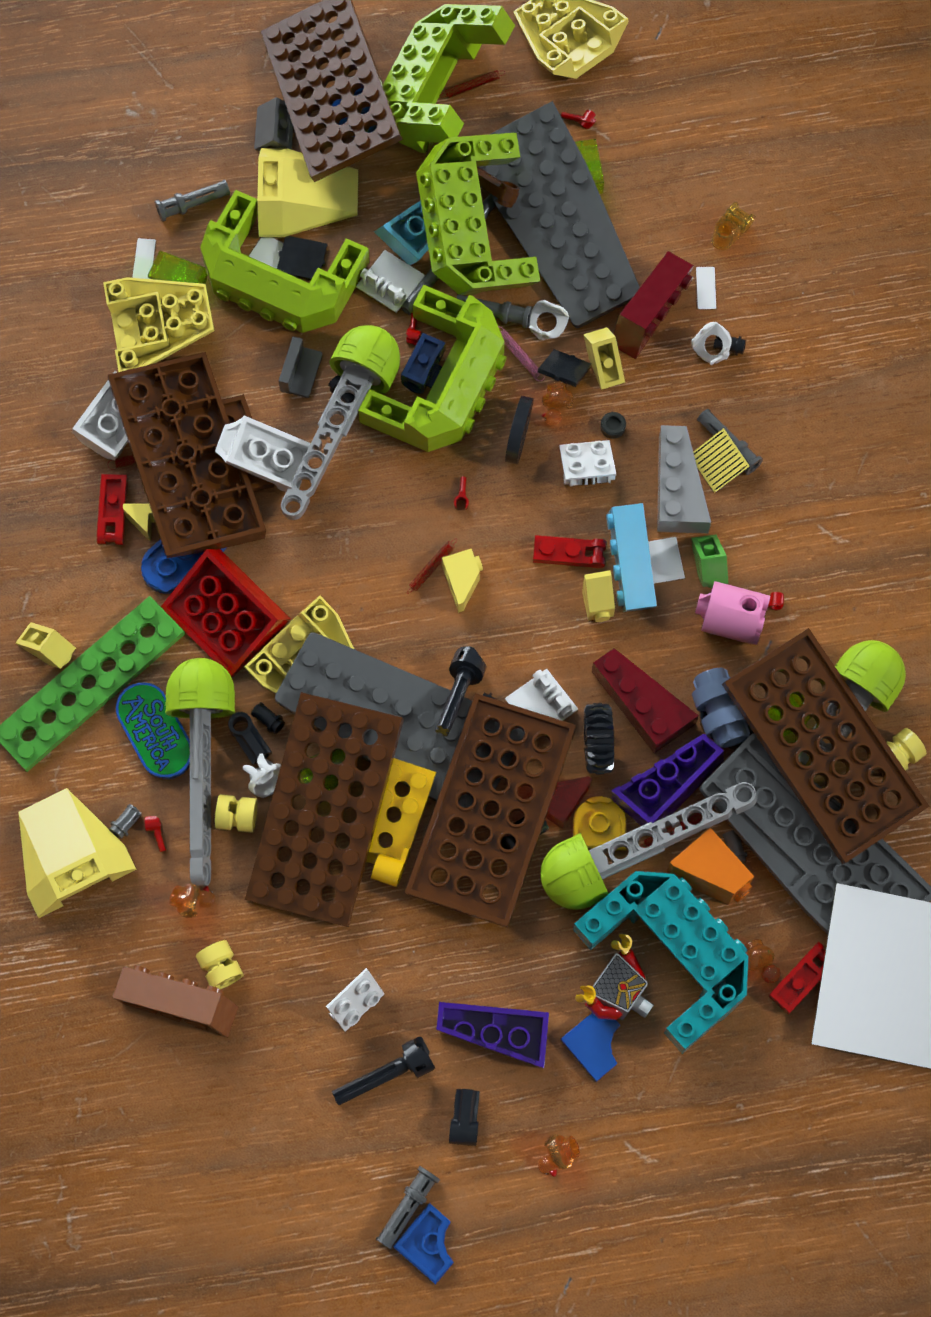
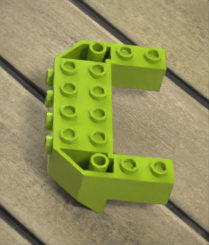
(427, 63)
(457, 219)
(267, 289)
(460, 384)

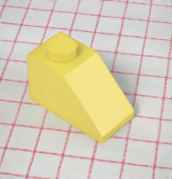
(605, 357)
(462, 575)
(598, 596)
(46, 645)

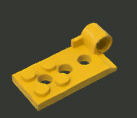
(392, 860)

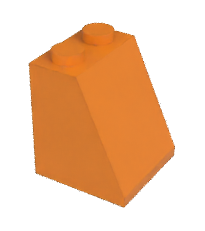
(713, 869)

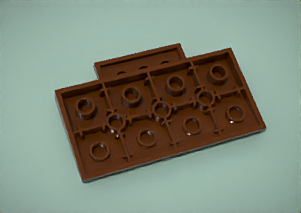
(173, 432)

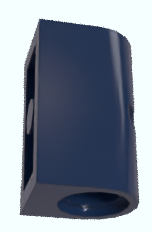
(423, 364)

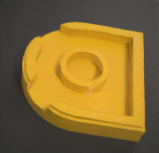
(599, 821)

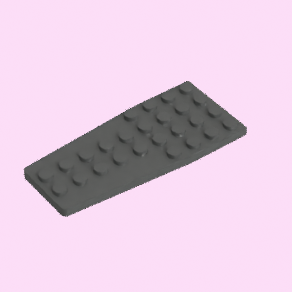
(564, 219)
(358, 679)
(793, 846)

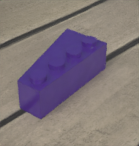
(669, 781)
(503, 1030)

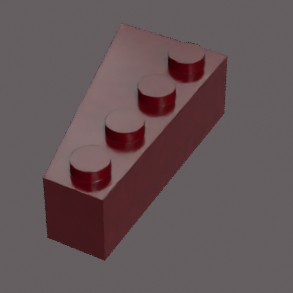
(652, 303)
(644, 702)

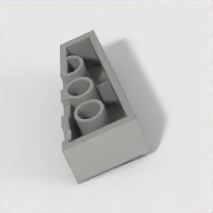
(680, 490)

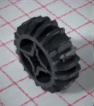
(598, 738)

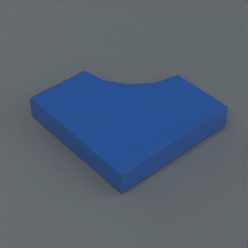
(592, 1045)
(424, 1244)

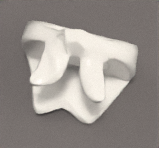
(560, 313)
(698, 342)
(264, 778)

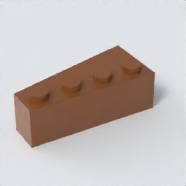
(176, 999)

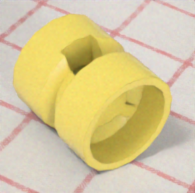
(907, 747)
(236, 813)
(219, 964)

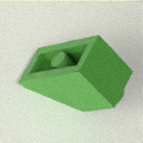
(710, 560)

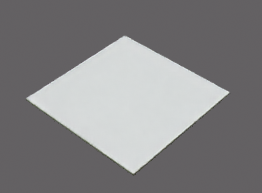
(877, 977)

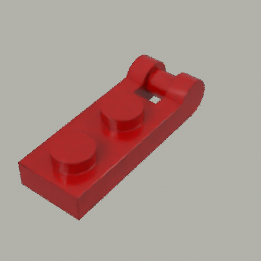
(111, 513)
(569, 551)
(799, 980)

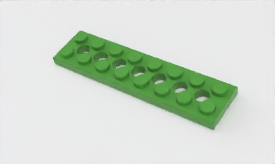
(88, 700)

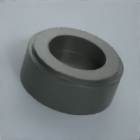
(613, 425)

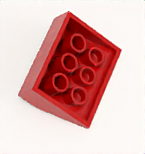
(224, 611)

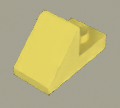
(140, 516)

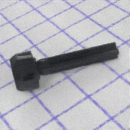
(466, 672)
(413, 1059)

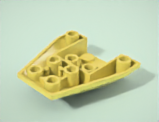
(570, 33)
(293, 201)
(155, 318)
(277, 656)
(67, 851)

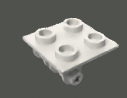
(390, 281)
(587, 461)
(543, 696)
(355, 1000)

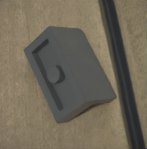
(273, 125)
(299, 369)

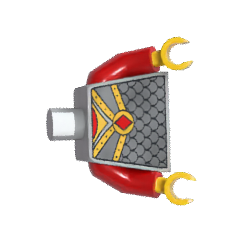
(618, 986)

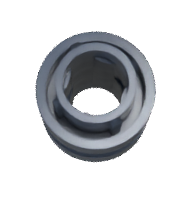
(723, 718)

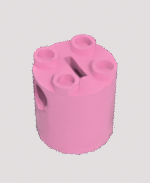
(733, 612)

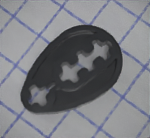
(519, 430)

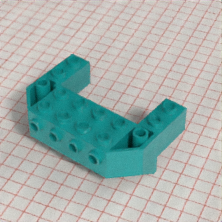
(689, 934)

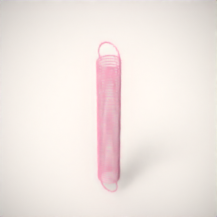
(523, 355)

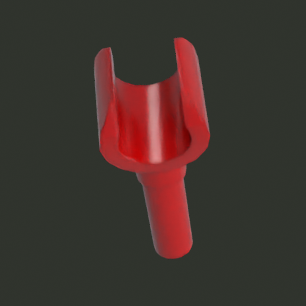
(586, 120)
(412, 334)
(462, 493)
(776, 601)
(153, 823)

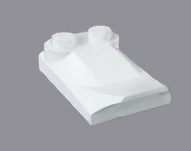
(102, 426)
(262, 451)

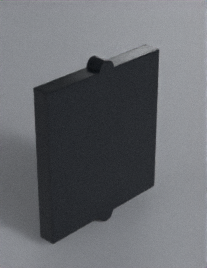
(301, 257)
(564, 368)

